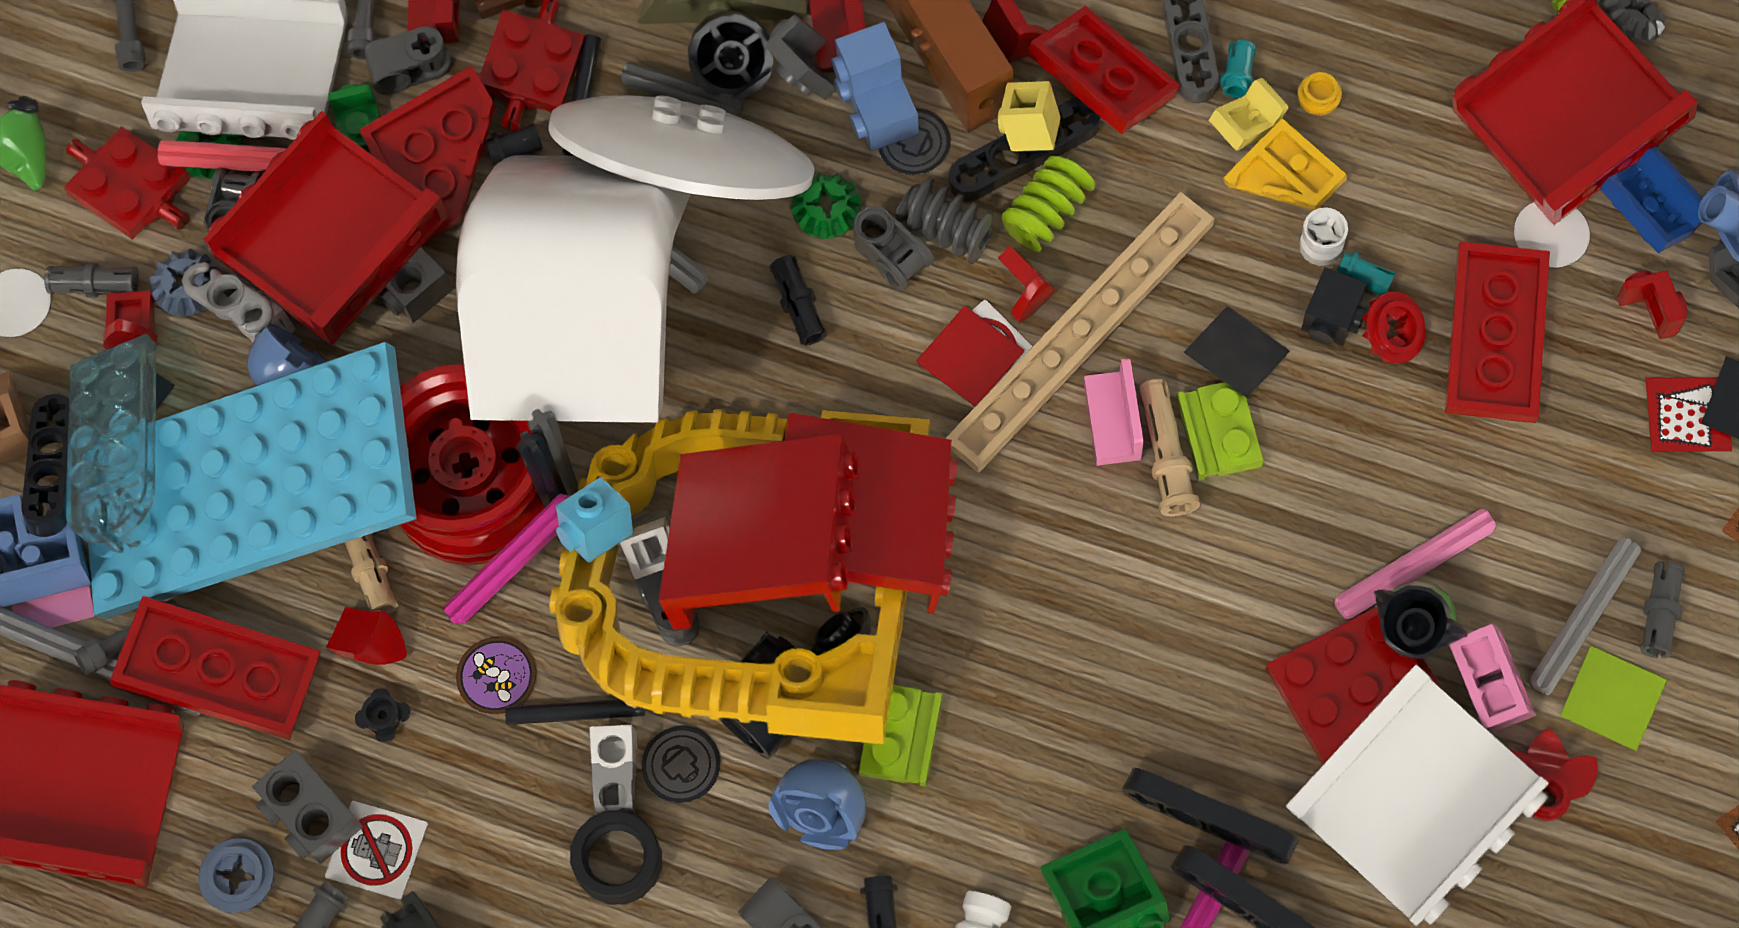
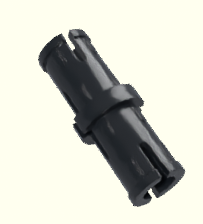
(798, 300)

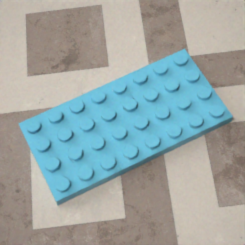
(267, 480)

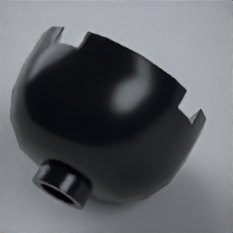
(730, 54)

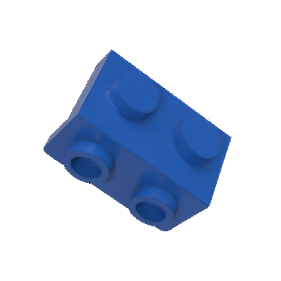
(1655, 200)

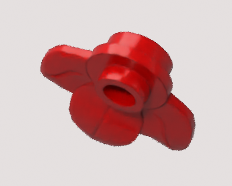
(1566, 777)

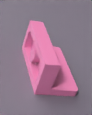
(1114, 416)

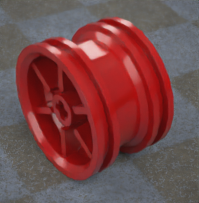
(478, 530)

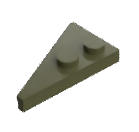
(697, 10)

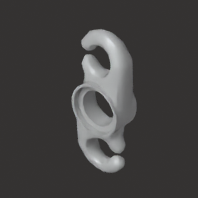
(208, 294)

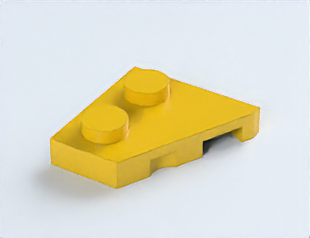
(1286, 170)

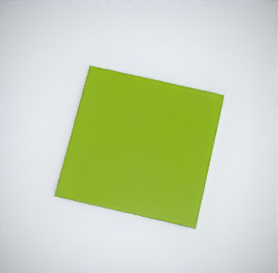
(1613, 698)

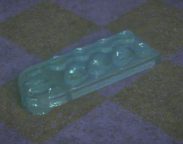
(112, 445)

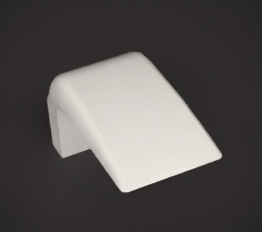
(565, 292)

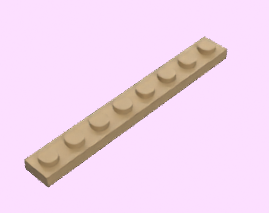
(1079, 332)

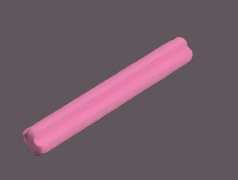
(1416, 562)

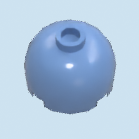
(278, 354)
(821, 802)

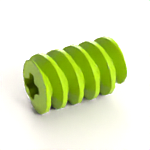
(1044, 200)

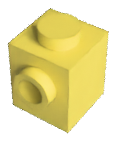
(1029, 116)

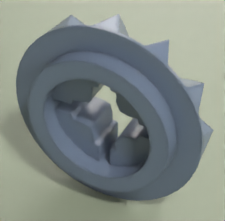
(165, 287)
(226, 858)

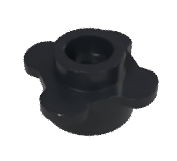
(380, 702)

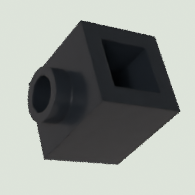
(1334, 308)

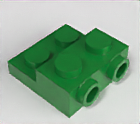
(1106, 886)

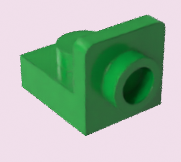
(353, 109)

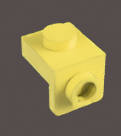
(1250, 116)

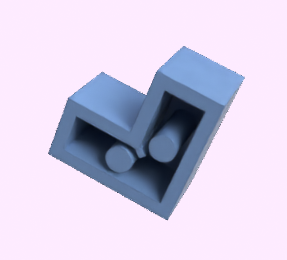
(873, 84)
(37, 565)

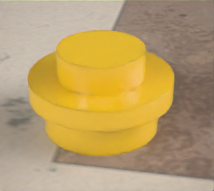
(1319, 93)

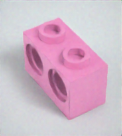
(1492, 678)

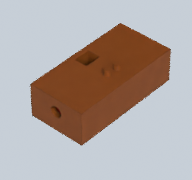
(957, 55)

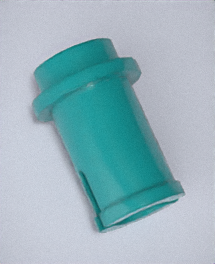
(1239, 69)
(1376, 277)

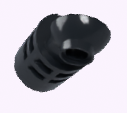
(830, 635)

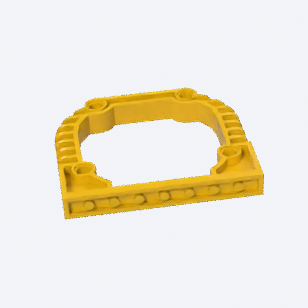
(801, 694)

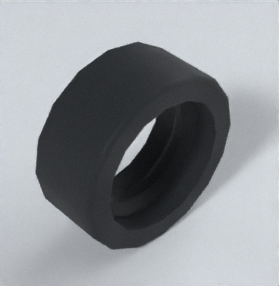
(600, 825)

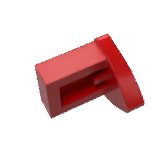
(1010, 29)
(1037, 286)
(128, 317)
(367, 637)

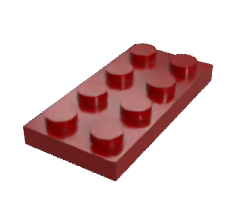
(1497, 332)
(215, 668)

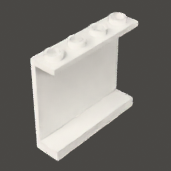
(248, 66)
(1418, 797)

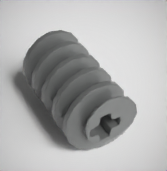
(946, 220)

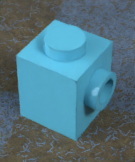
(593, 520)

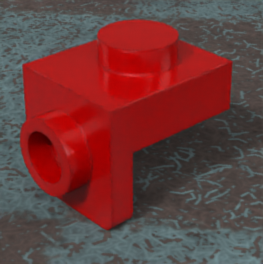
(1664, 304)

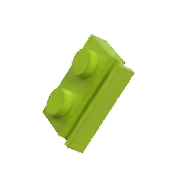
(1219, 430)
(907, 739)

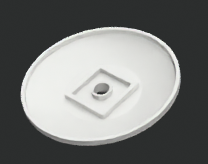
(681, 147)

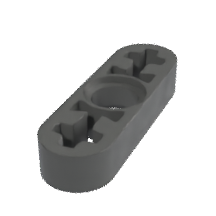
(1185, 59)

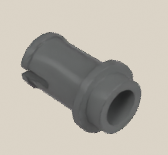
(322, 907)

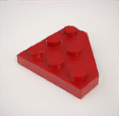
(437, 140)

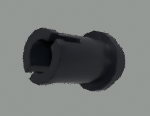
(513, 143)
(880, 901)

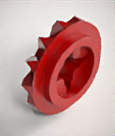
(1409, 327)

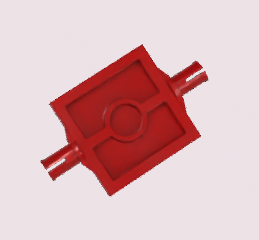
(530, 62)
(126, 183)

